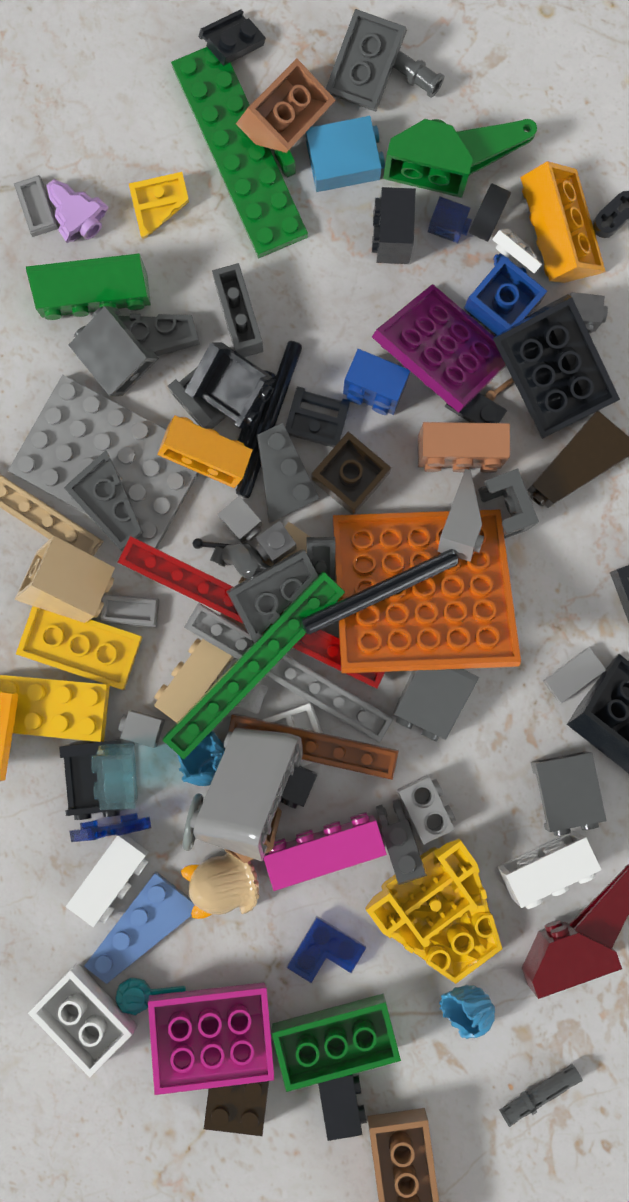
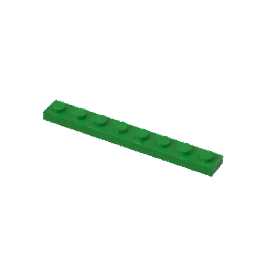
(251, 667)

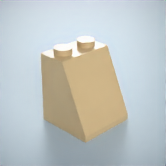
(66, 581)

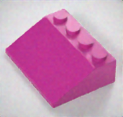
(210, 1038)

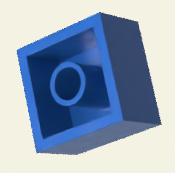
(504, 297)
(375, 382)

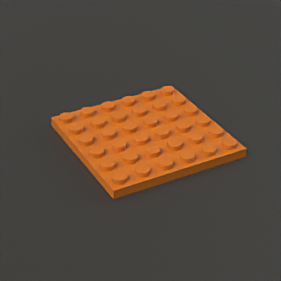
(441, 623)

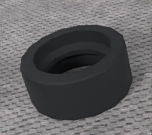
(489, 212)

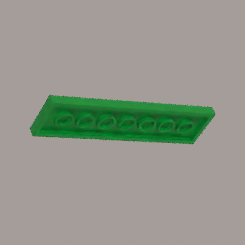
(245, 167)

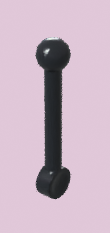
(198, 543)

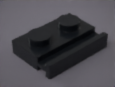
(232, 37)

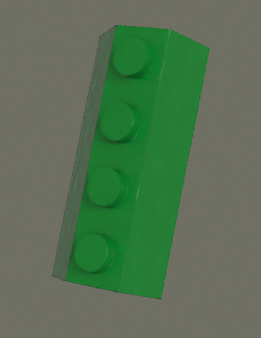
(89, 284)

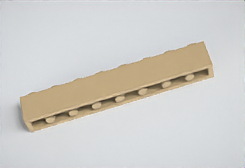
(206, 660)

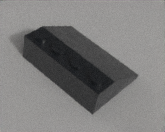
(556, 366)
(604, 713)

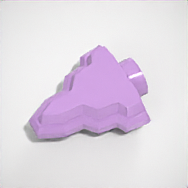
(76, 211)

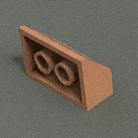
(286, 109)

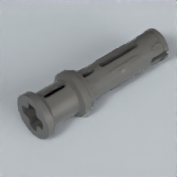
(419, 74)

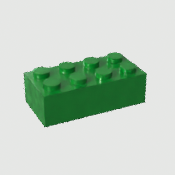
(335, 1042)

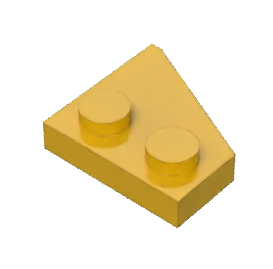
(157, 200)

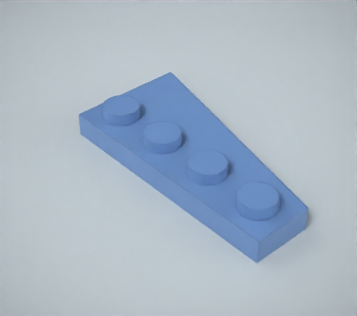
(146, 922)

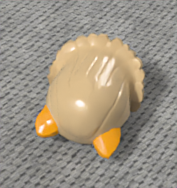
(221, 886)

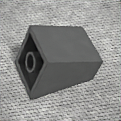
(434, 700)

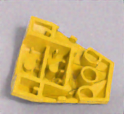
(440, 914)

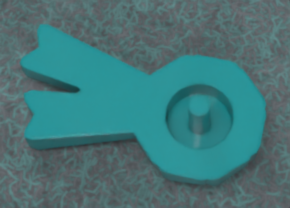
(134, 993)

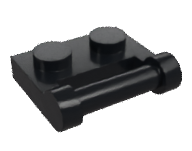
(314, 425)

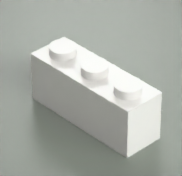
(108, 880)

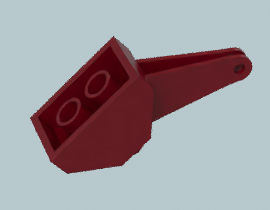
(582, 950)

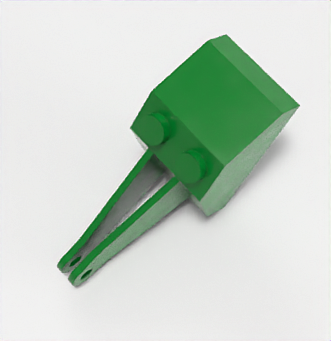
(442, 160)

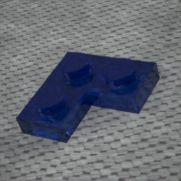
(324, 942)

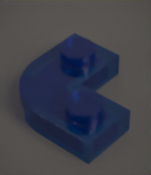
(92, 831)

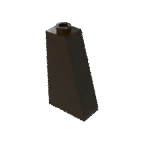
(586, 456)

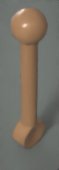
(492, 394)

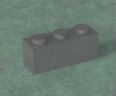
(238, 310)

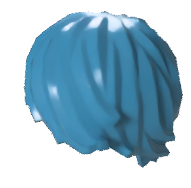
(203, 761)
(468, 1010)

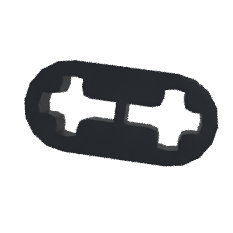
(611, 210)

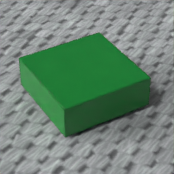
(286, 162)

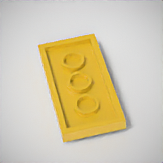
(80, 647)
(58, 707)

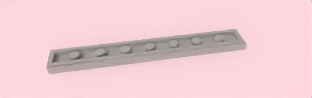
(293, 675)

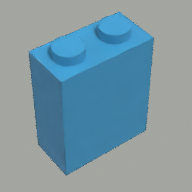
(344, 153)

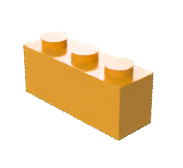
(205, 451)

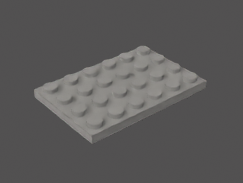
(78, 429)

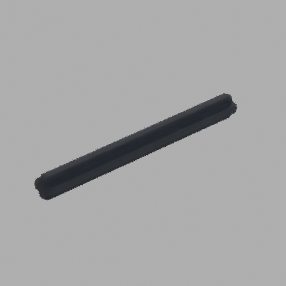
(270, 414)
(379, 591)

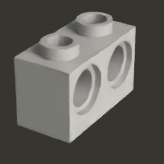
(420, 812)

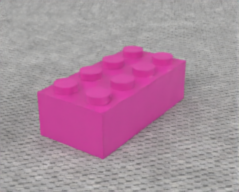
(324, 851)

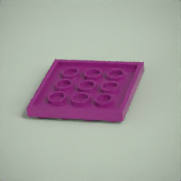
(442, 347)

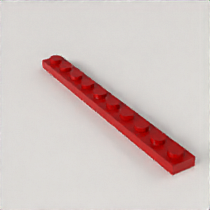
(213, 594)

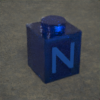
(450, 220)

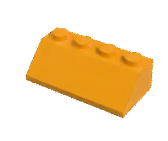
(562, 223)

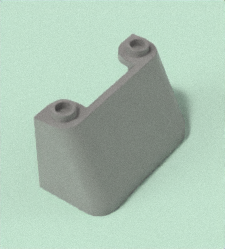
(247, 790)

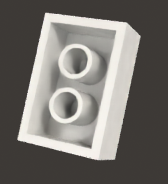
(549, 869)
(83, 1020)

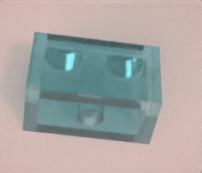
(115, 776)

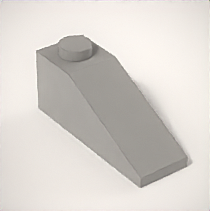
(463, 522)

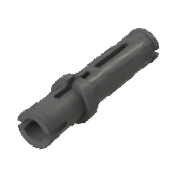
(540, 1095)

